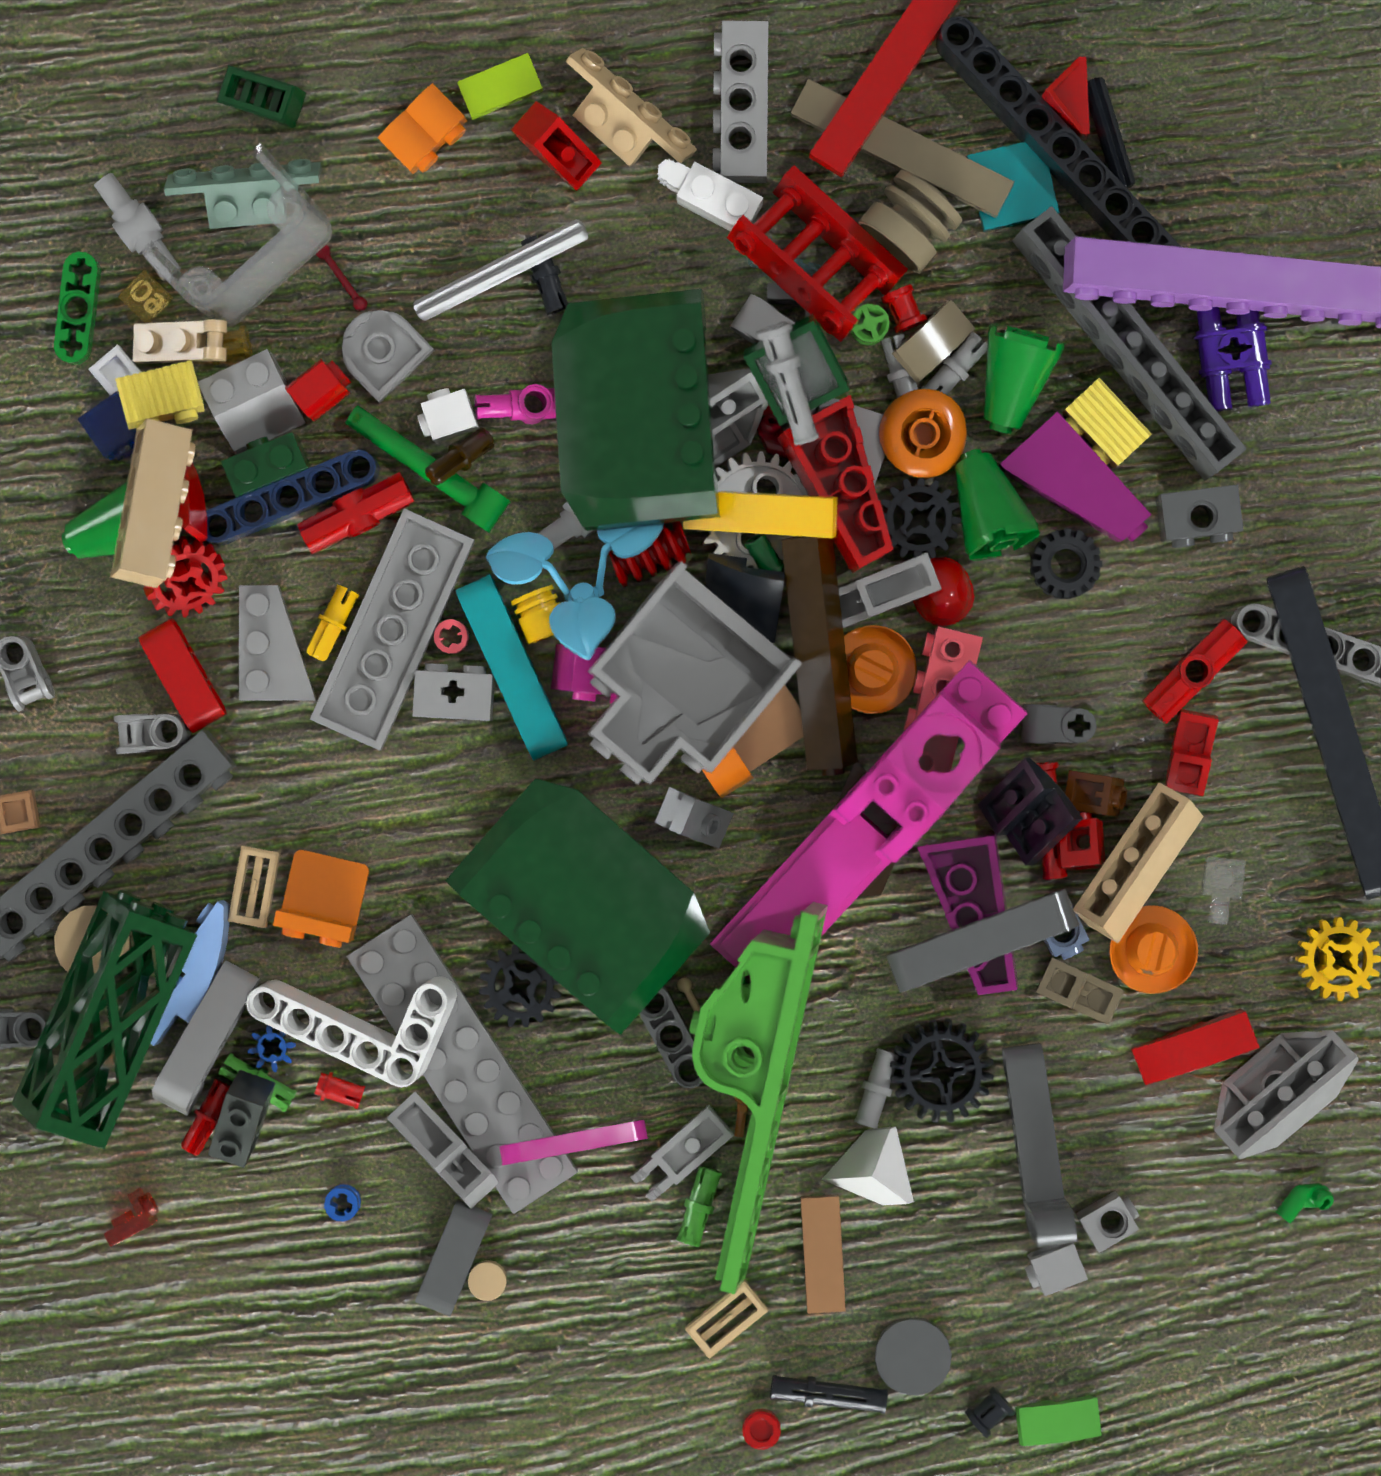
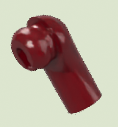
(768, 433)

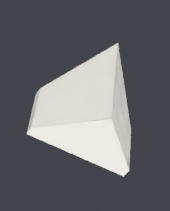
(874, 1168)

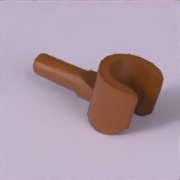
(742, 1110)

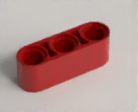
(182, 675)

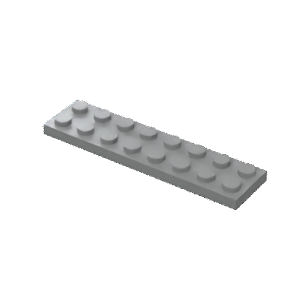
(467, 1065)

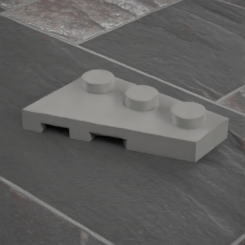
(268, 650)

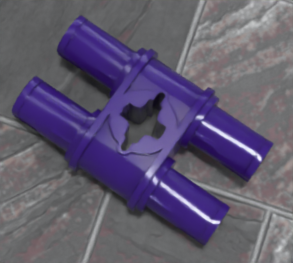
(1217, 365)

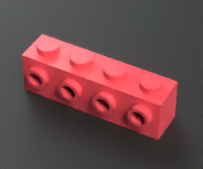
(946, 655)

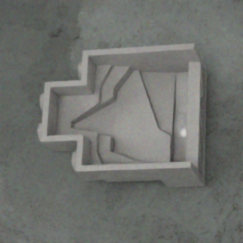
(683, 680)

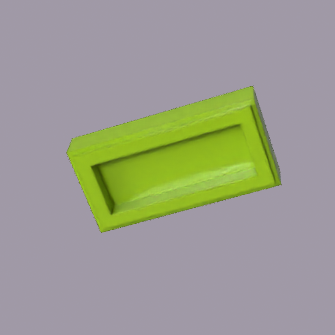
(500, 86)

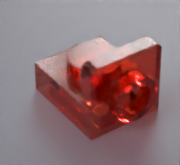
(128, 1224)

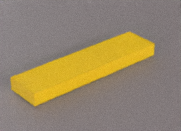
(772, 515)

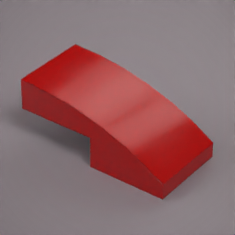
(1191, 752)

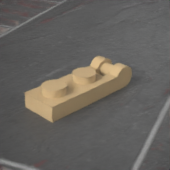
(179, 341)

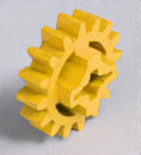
(1326, 970)

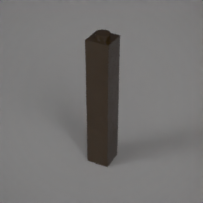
(821, 650)

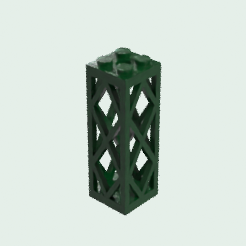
(46, 1086)

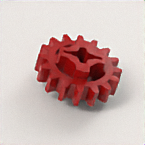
(189, 584)

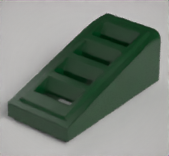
(284, 105)

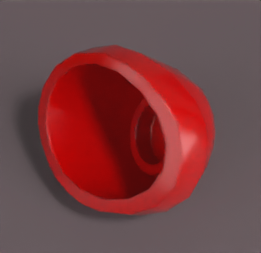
(954, 599)

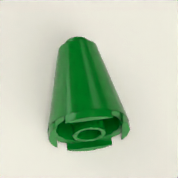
(1016, 374)
(990, 508)
(96, 528)

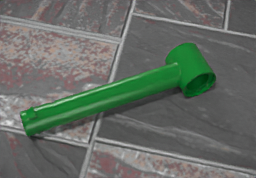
(481, 504)

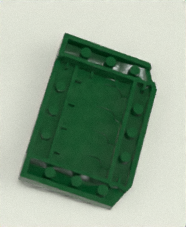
(635, 410)
(582, 900)

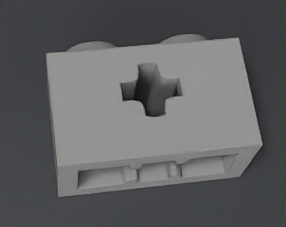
(432, 703)

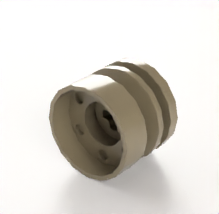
(916, 213)

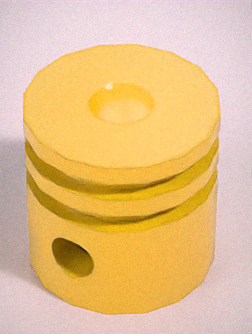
(535, 613)

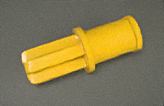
(331, 623)

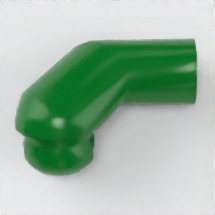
(1305, 1196)

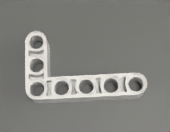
(357, 1031)

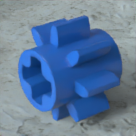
(273, 1059)

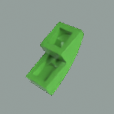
(1058, 1421)

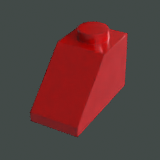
(556, 145)

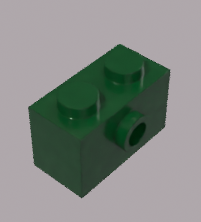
(265, 463)

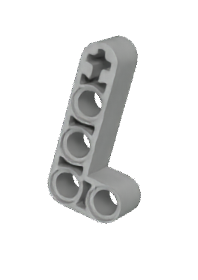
(204, 1038)

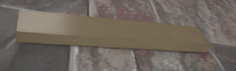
(912, 153)

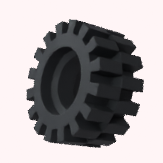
(1088, 556)

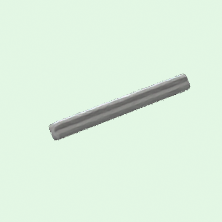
(500, 270)

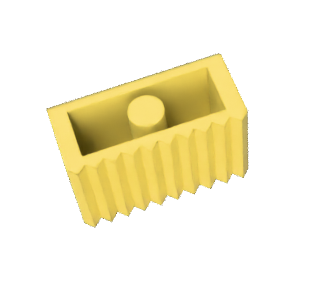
(161, 395)
(1106, 423)

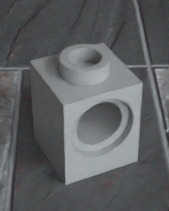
(1091, 1220)
(1055, 1268)

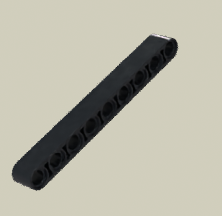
(1054, 132)
(1330, 721)

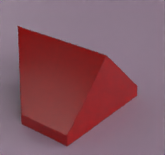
(1070, 97)

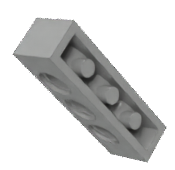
(751, 41)

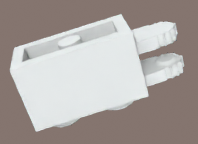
(709, 193)

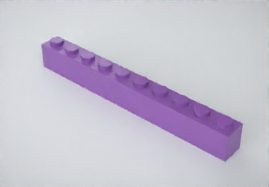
(1222, 280)

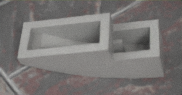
(887, 589)
(443, 1150)

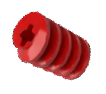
(665, 548)

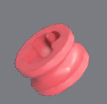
(448, 625)

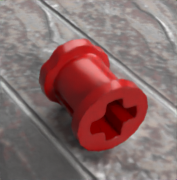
(904, 309)

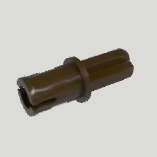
(460, 456)

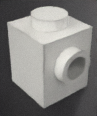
(447, 415)

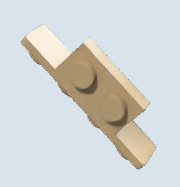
(621, 116)

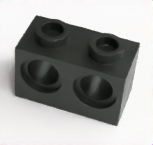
(241, 1118)

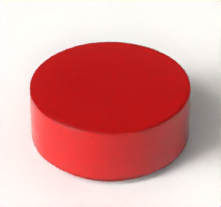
(761, 1429)

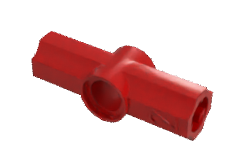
(356, 513)
(1212, 653)

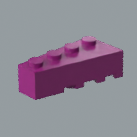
(972, 888)

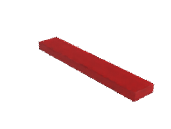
(880, 83)

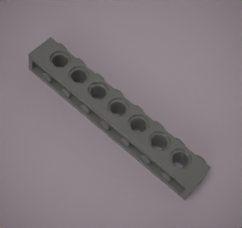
(1135, 354)
(215, 768)

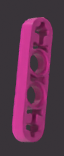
(573, 1142)

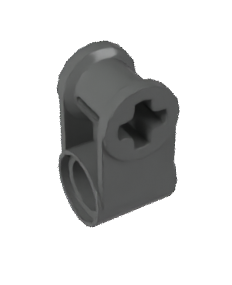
(1050, 724)
(15, 1027)

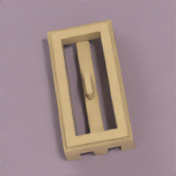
(260, 854)
(700, 1339)

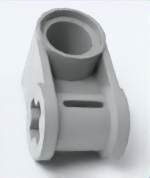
(755, 316)
(24, 674)
(144, 732)

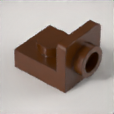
(1096, 793)

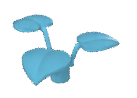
(584, 617)

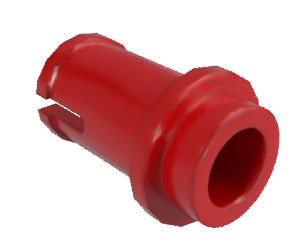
(339, 1090)

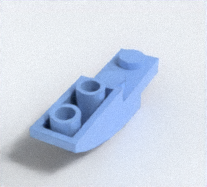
(200, 967)

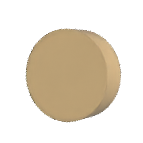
(487, 1280)

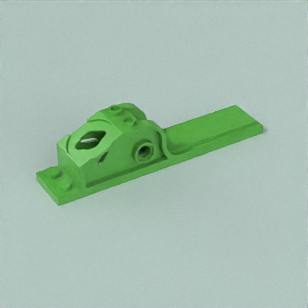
(769, 1022)

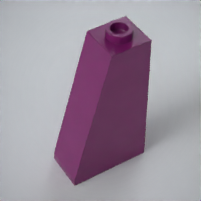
(1074, 478)

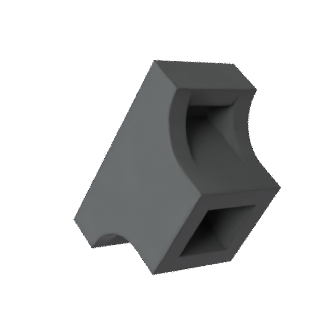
(694, 818)

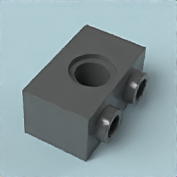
(1220, 504)

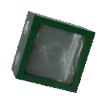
(818, 370)

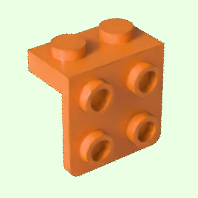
(322, 898)

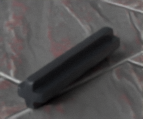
(1109, 131)

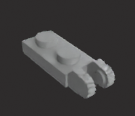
(685, 1150)

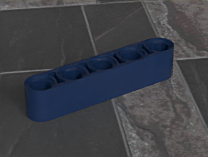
(309, 497)

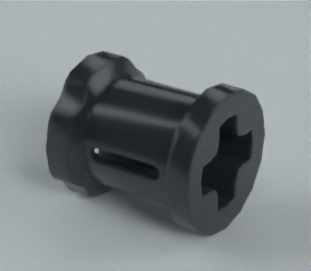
(990, 1412)

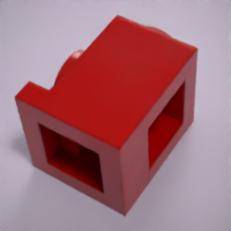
(1075, 857)

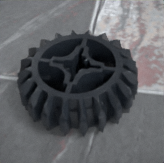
(959, 1068)

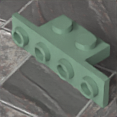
(238, 195)

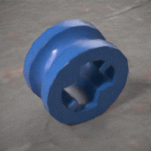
(332, 1207)

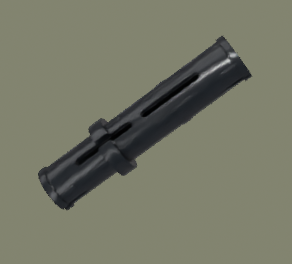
(783, 1389)

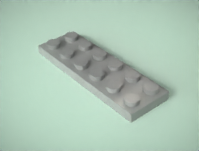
(392, 629)

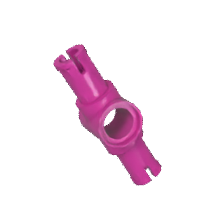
(513, 405)

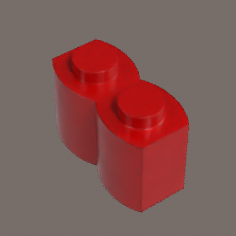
(319, 388)

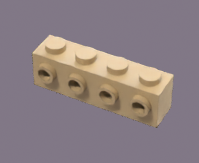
(152, 503)
(1138, 862)

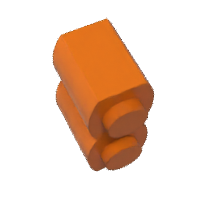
(423, 129)

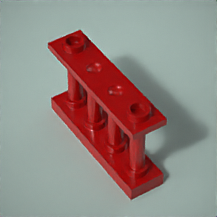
(835, 227)

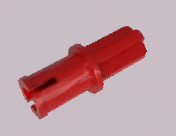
(206, 1118)

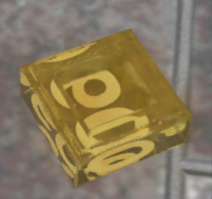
(145, 297)

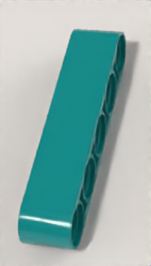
(511, 667)

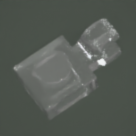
(1222, 880)

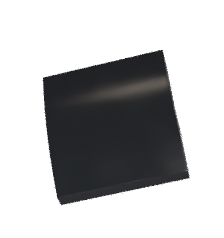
(747, 591)
(1030, 811)

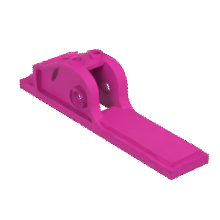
(851, 850)

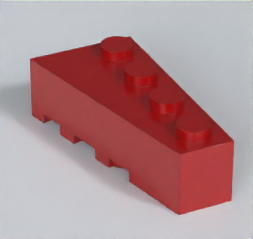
(839, 468)

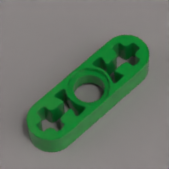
(89, 281)

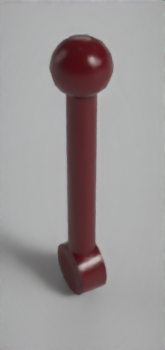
(359, 303)

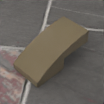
(933, 341)
(1080, 991)

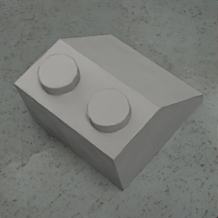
(251, 401)

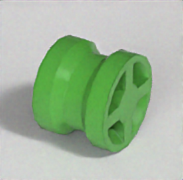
(869, 319)

